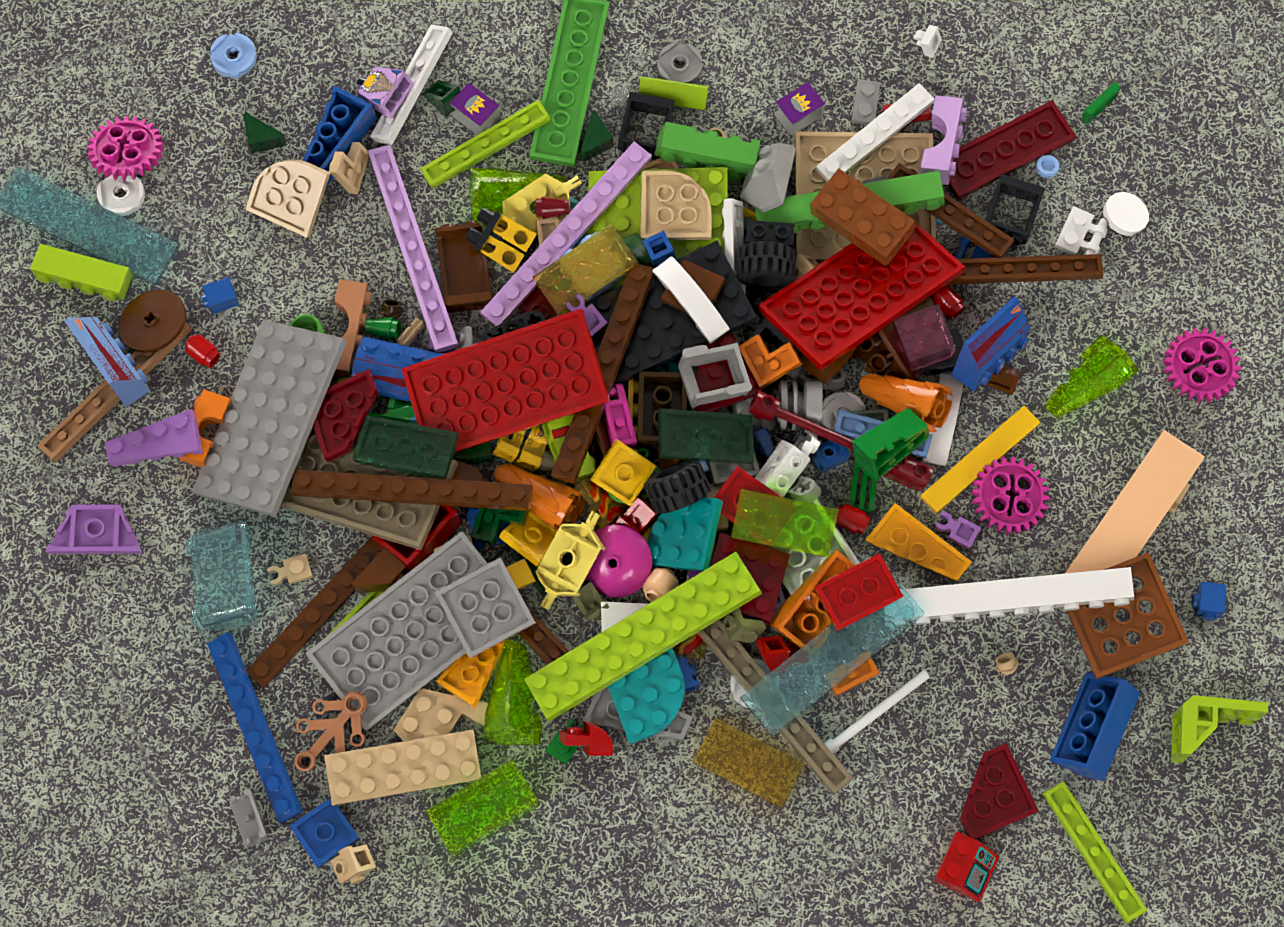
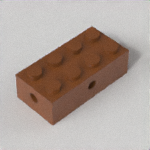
(862, 217)

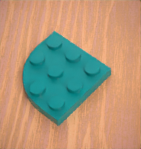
(686, 536)
(649, 697)

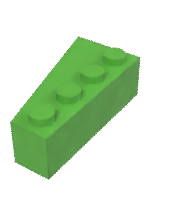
(706, 150)

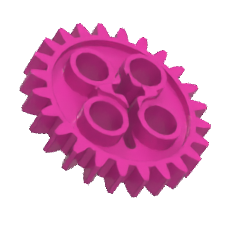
(125, 148)
(1212, 383)
(989, 492)

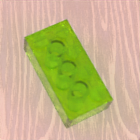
(784, 523)
(482, 808)

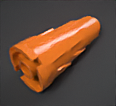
(924, 399)
(551, 500)

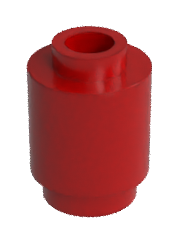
(949, 302)
(202, 350)
(852, 519)

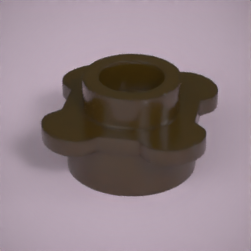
(390, 308)

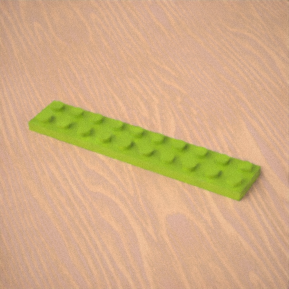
(642, 636)

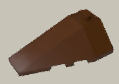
(884, 354)

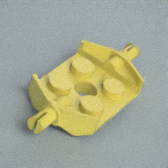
(518, 205)
(584, 546)

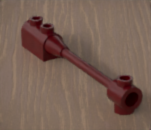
(907, 472)

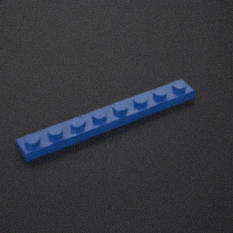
(255, 728)

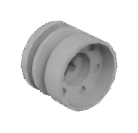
(804, 404)

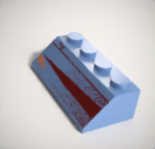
(109, 358)

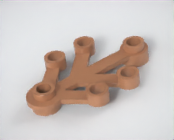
(334, 727)

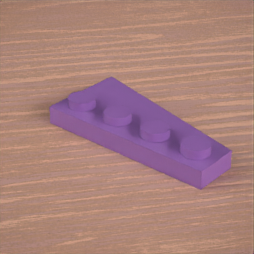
(164, 438)

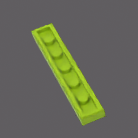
(485, 144)
(1094, 852)

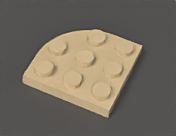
(289, 194)
(674, 205)

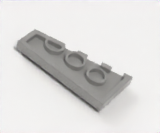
(604, 714)

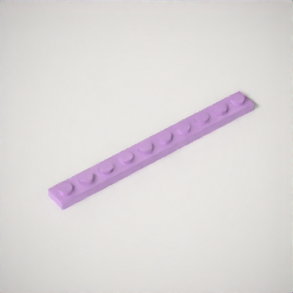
(567, 233)
(413, 249)

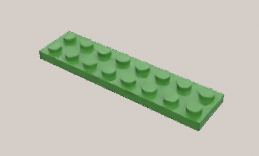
(570, 81)

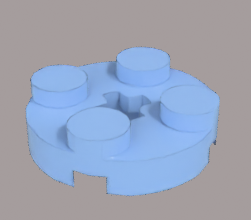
(233, 67)

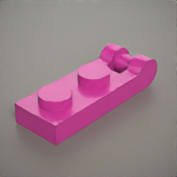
(618, 418)

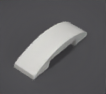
(691, 299)
(942, 439)

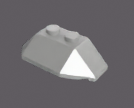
(768, 180)

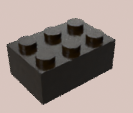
(657, 392)

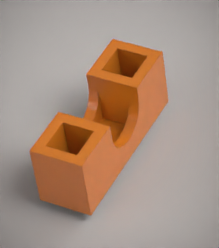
(209, 410)

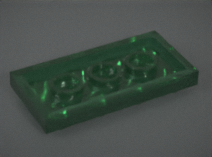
(705, 436)
(406, 447)

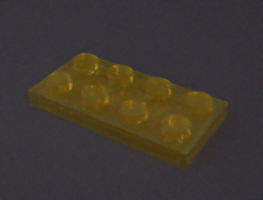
(585, 269)
(748, 763)

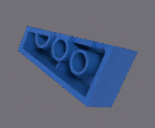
(343, 122)

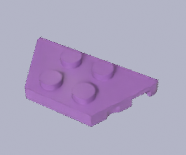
(95, 531)

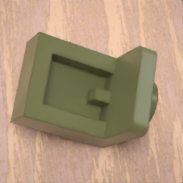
(589, 602)
(742, 629)

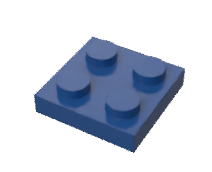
(324, 832)

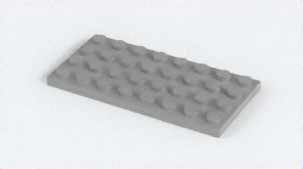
(269, 417)
(399, 636)

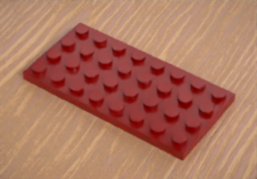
(857, 296)
(509, 381)

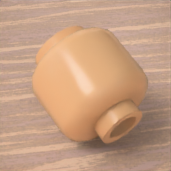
(659, 583)

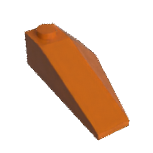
(802, 613)

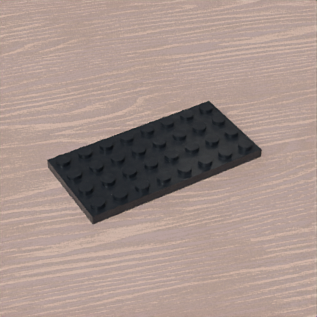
(666, 331)

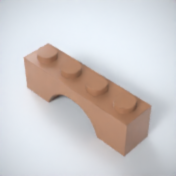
(352, 300)

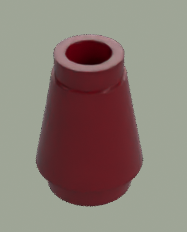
(551, 207)

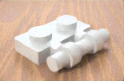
(1075, 229)

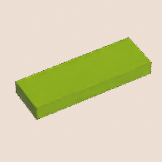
(684, 94)

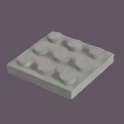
(485, 608)

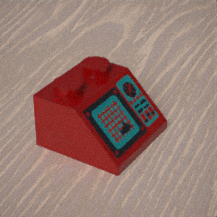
(966, 866)

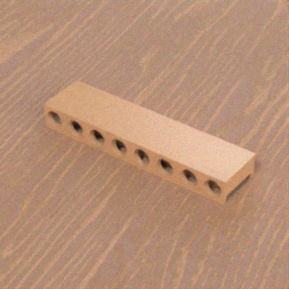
(1139, 505)

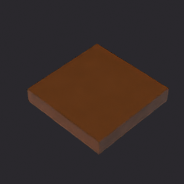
(706, 280)

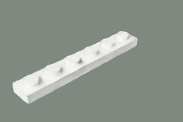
(418, 72)
(876, 132)

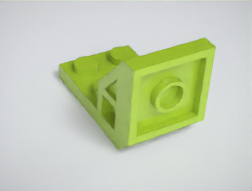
(1200, 717)

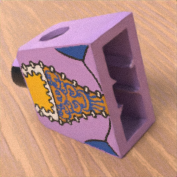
(385, 89)

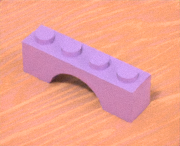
(946, 118)

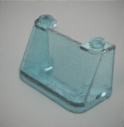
(223, 577)

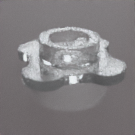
(619, 95)

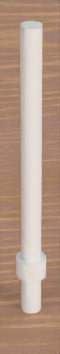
(834, 744)

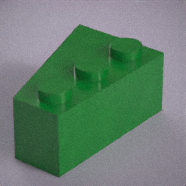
(889, 443)

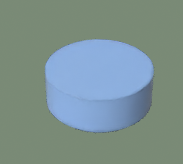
(1047, 166)

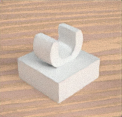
(928, 40)

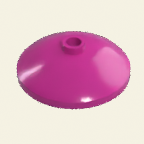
(632, 559)

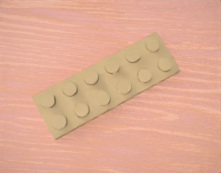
(402, 767)

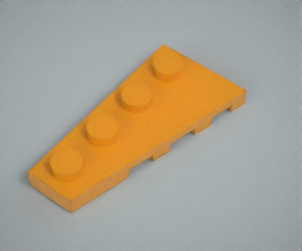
(913, 541)
(469, 677)

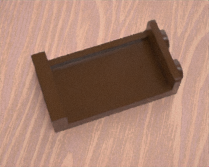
(462, 269)

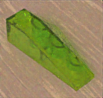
(492, 186)
(1101, 372)
(509, 709)

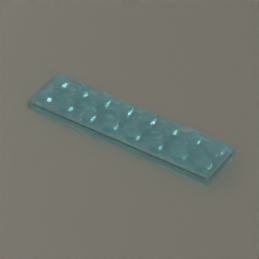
(87, 225)
(826, 663)

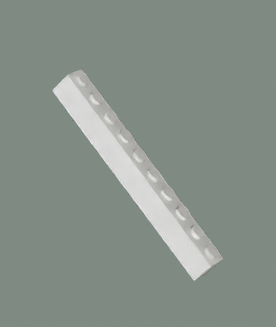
(1024, 594)

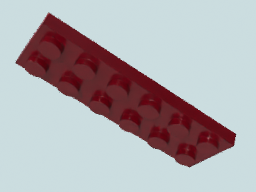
(1009, 148)

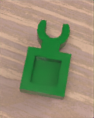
(559, 750)

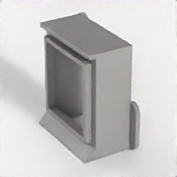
(702, 355)

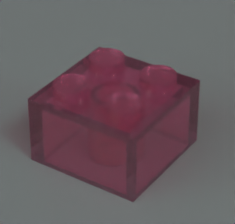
(924, 337)

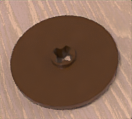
(135, 320)

